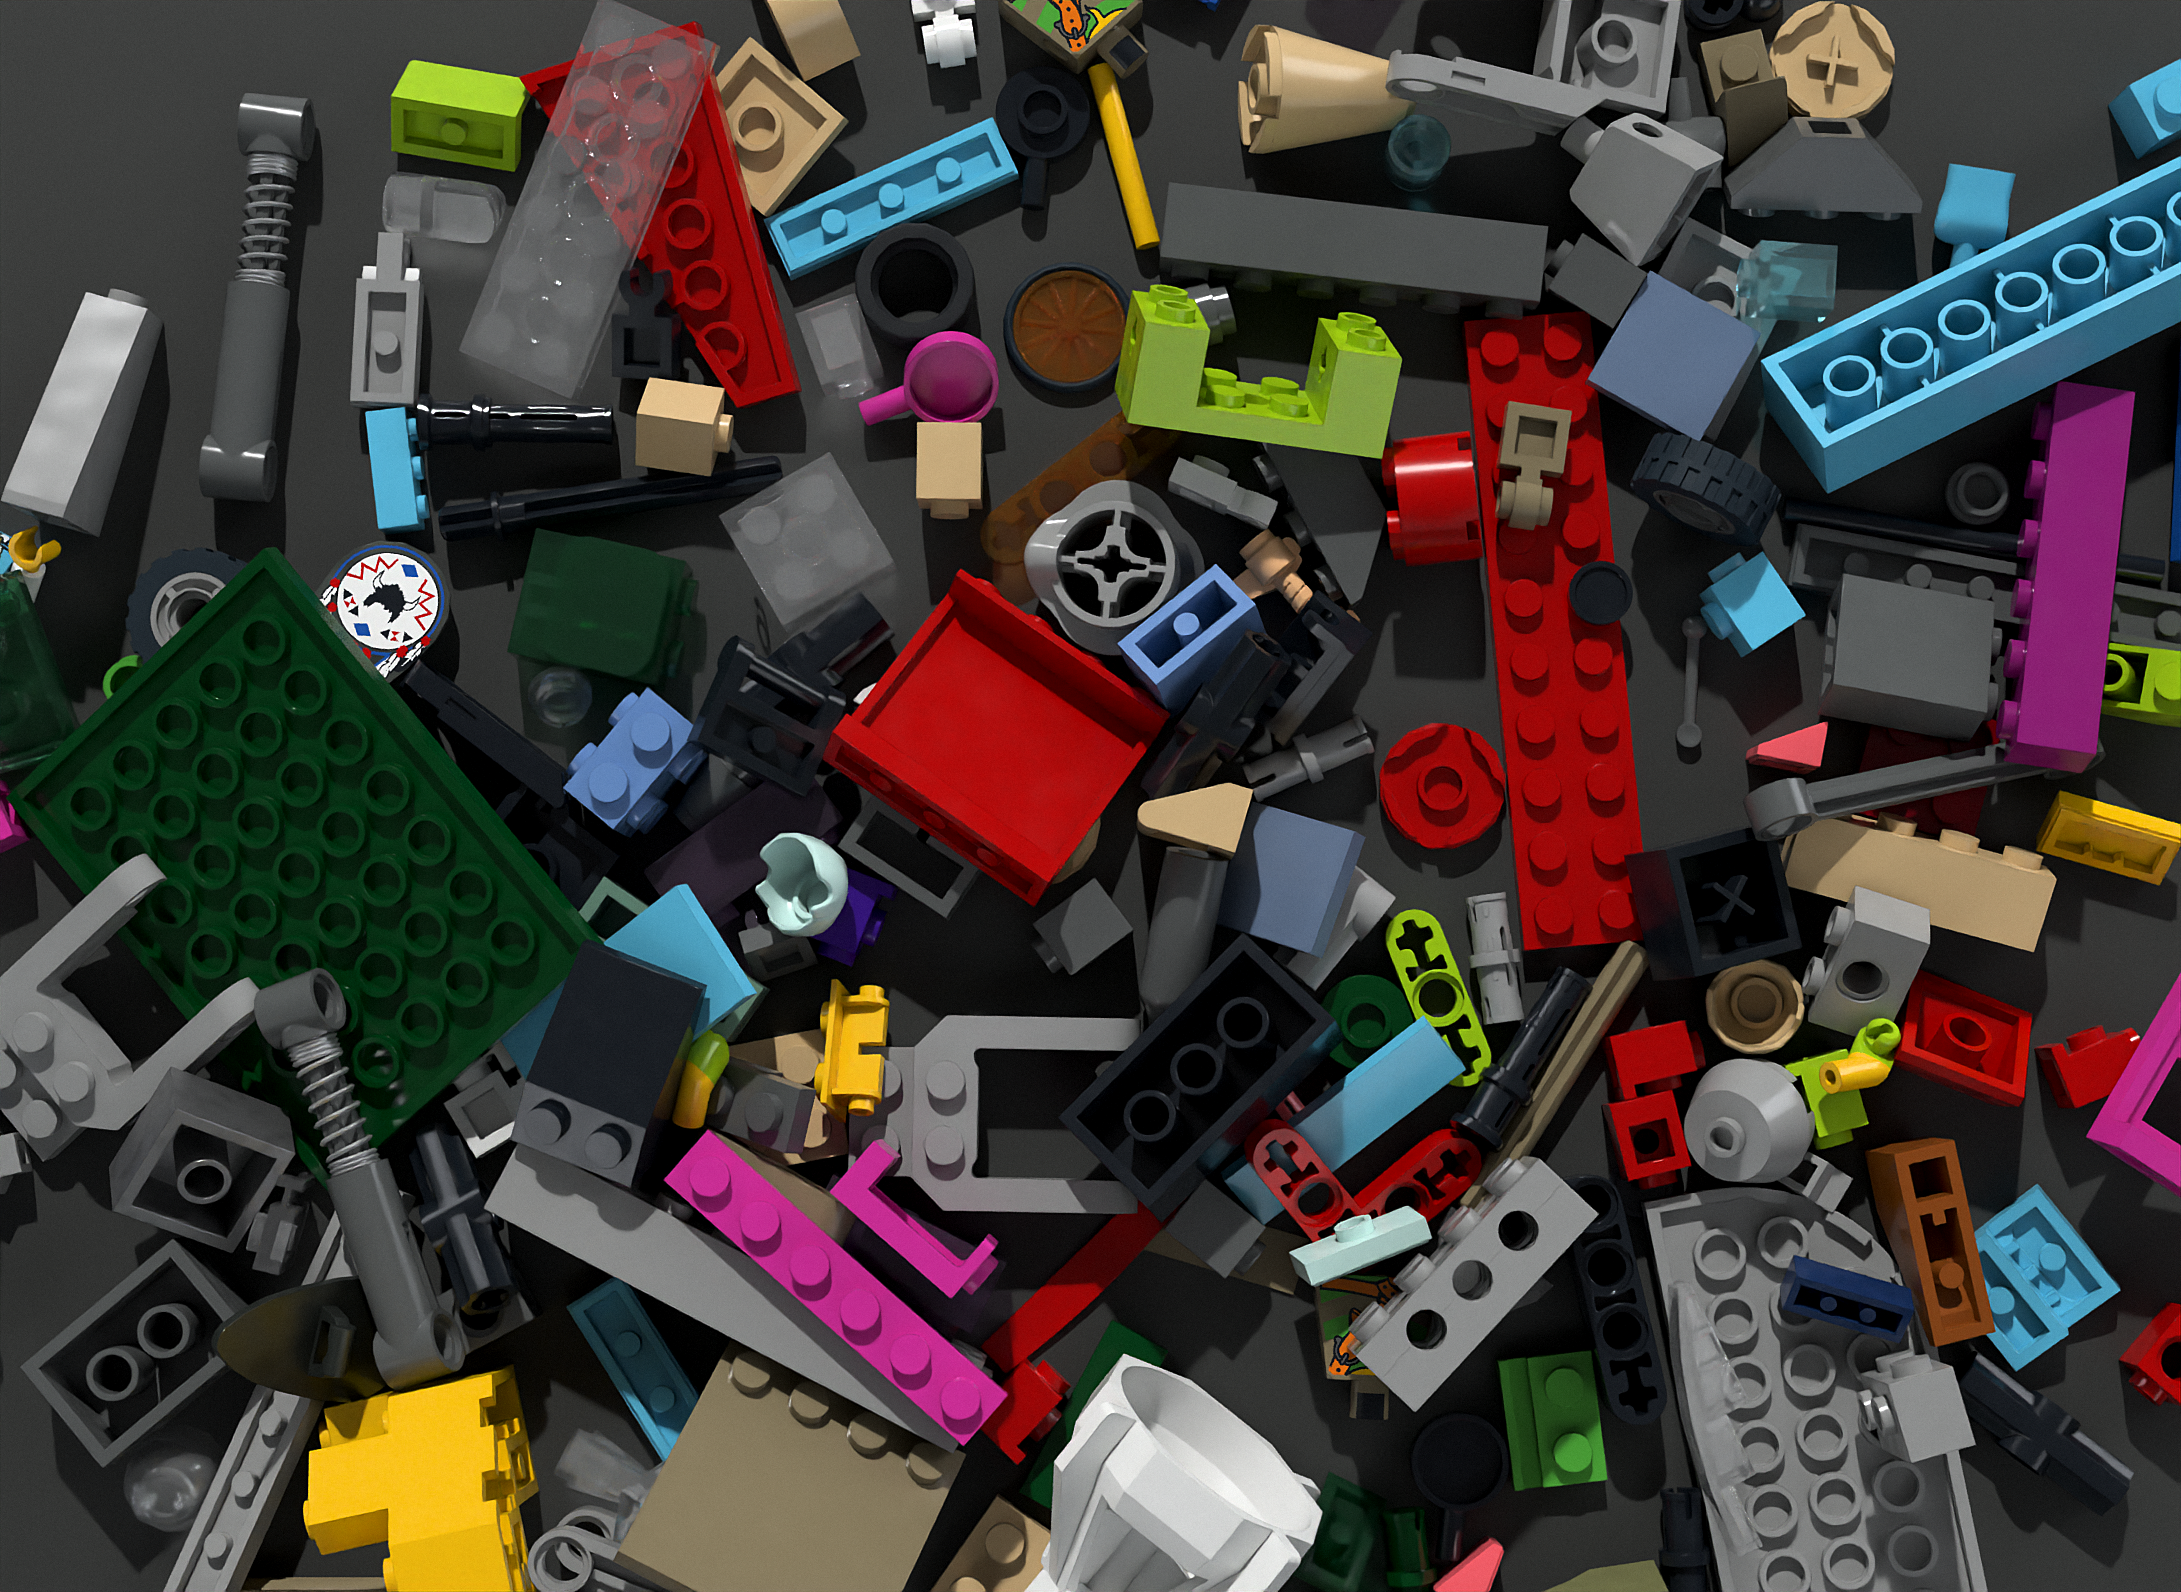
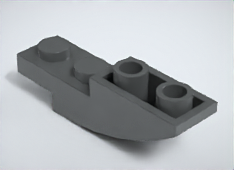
(760, 1106)

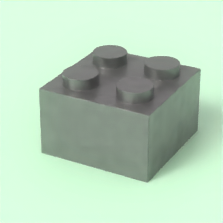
(201, 1160)

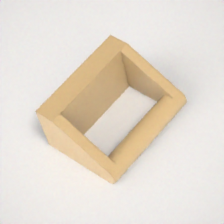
(1198, 819)

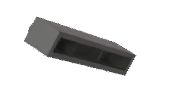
(1352, 250)

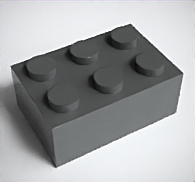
(139, 1351)

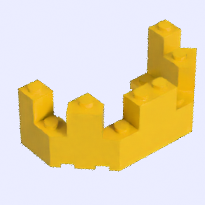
(433, 1477)

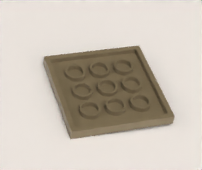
(787, 1490)

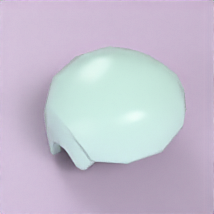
(803, 884)

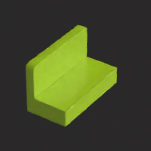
(458, 115)

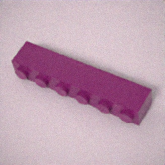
(2067, 578)

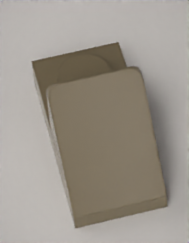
(1743, 91)

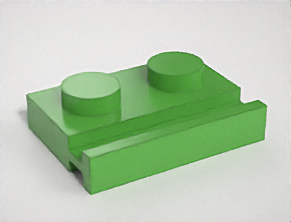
(1551, 1419)

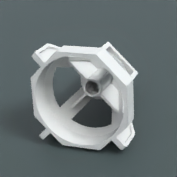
(1171, 1495)

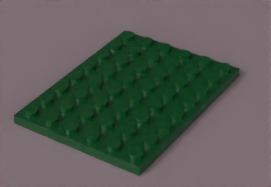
(302, 835)

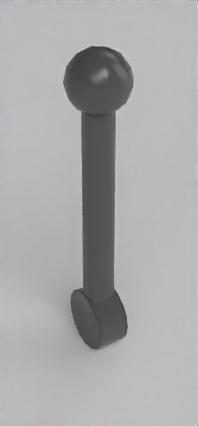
(1689, 733)

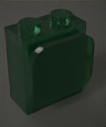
(603, 609)

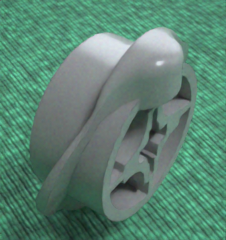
(1050, 559)

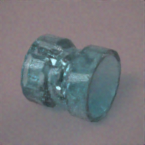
(1413, 165)

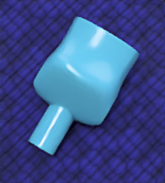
(1973, 210)

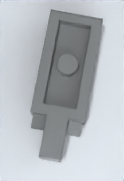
(388, 329)

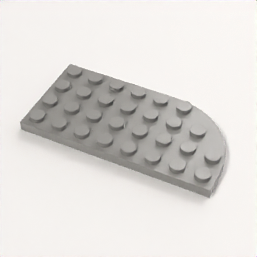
(1824, 1490)

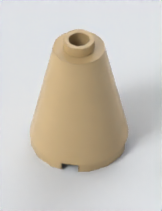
(1311, 92)

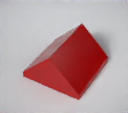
(1963, 1040)

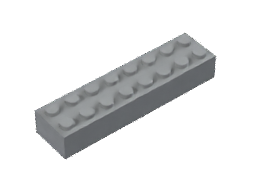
(697, 1270)

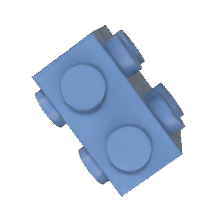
(635, 764)

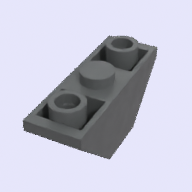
(1820, 170)
(1330, 510)

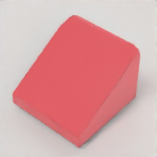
(1795, 752)
(1475, 1569)

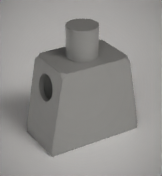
(1638, 181)

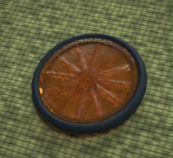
(1066, 327)

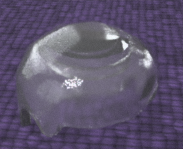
(171, 1477)

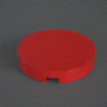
(1441, 786)

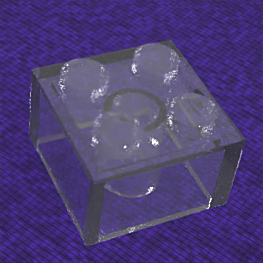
(808, 543)

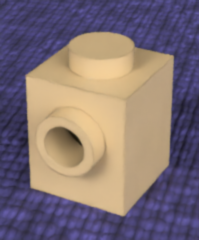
(682, 427)
(949, 468)

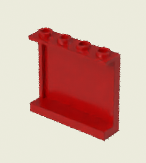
(997, 737)

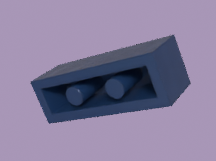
(1846, 1299)

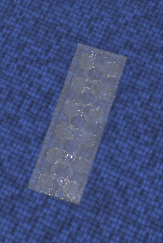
(589, 197)

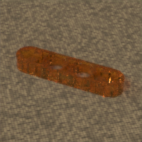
(1078, 473)

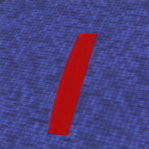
(1073, 1286)

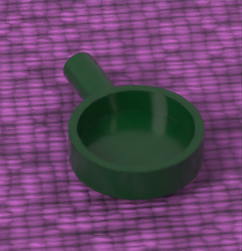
(1368, 1014)

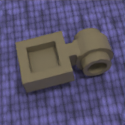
(1532, 445)

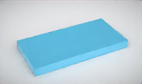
(672, 936)

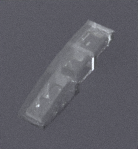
(1706, 1394)

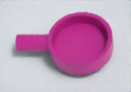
(944, 381)

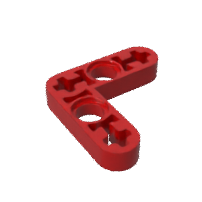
(1372, 1199)

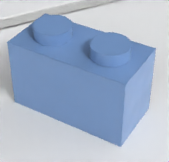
(1189, 639)

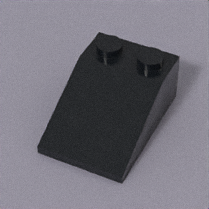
(610, 1064)

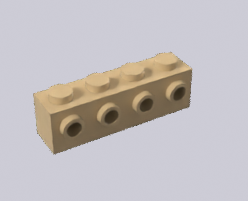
(1961, 884)

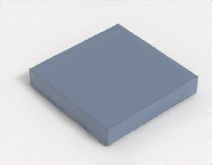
(1673, 357)
(1288, 879)

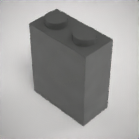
(1908, 658)

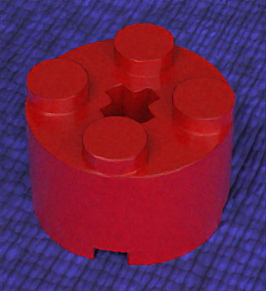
(1435, 499)

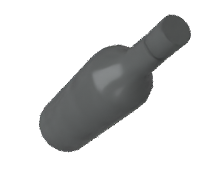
(1181, 926)

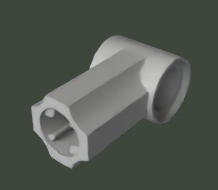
(1359, 912)

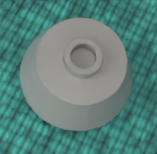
(1748, 1122)

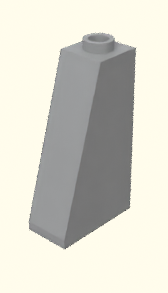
(86, 414)

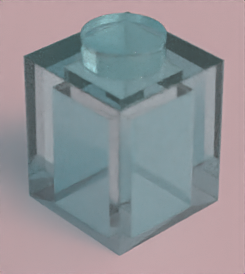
(1788, 281)

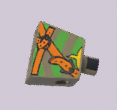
(1081, 30)
(1336, 1308)

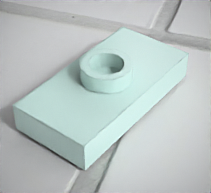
(1359, 1244)

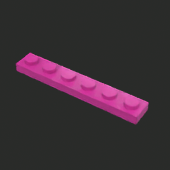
(836, 1287)

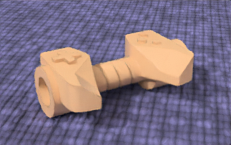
(1274, 567)

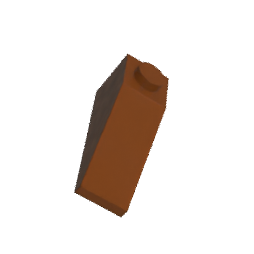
(1932, 1235)

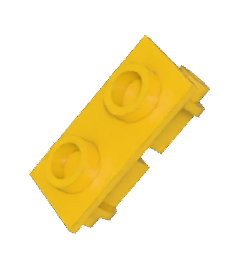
(847, 1027)

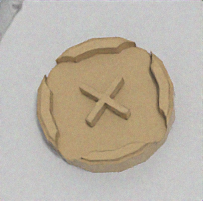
(1833, 61)

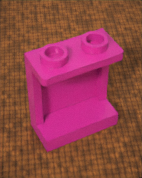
(928, 1255)

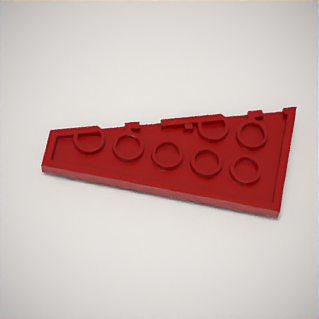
(713, 250)

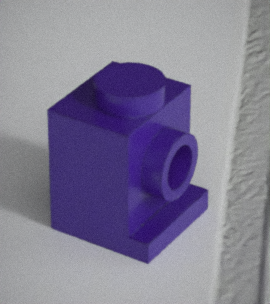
(859, 919)

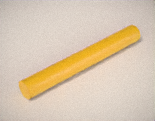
(1124, 156)

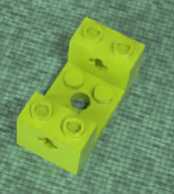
(1340, 411)

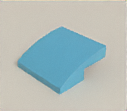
(2037, 1276)

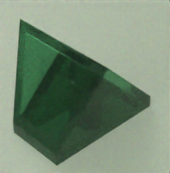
(1350, 1541)

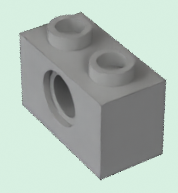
(1870, 930)

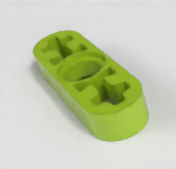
(1432, 948)

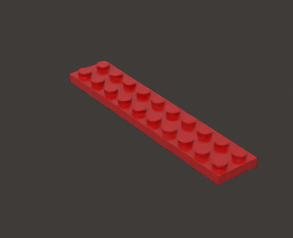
(1554, 674)

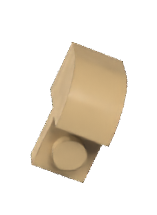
(813, 34)

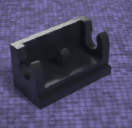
(1321, 647)

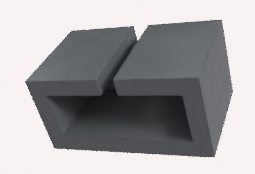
(892, 849)

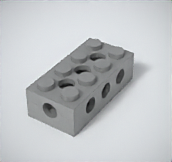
(1551, 1222)

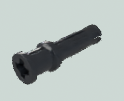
(482, 423)
(1508, 1082)

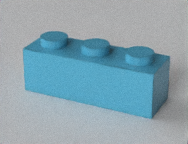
(396, 471)

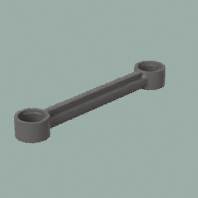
(1793, 805)

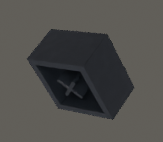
(1712, 903)

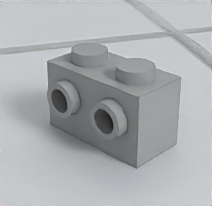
(1914, 1406)

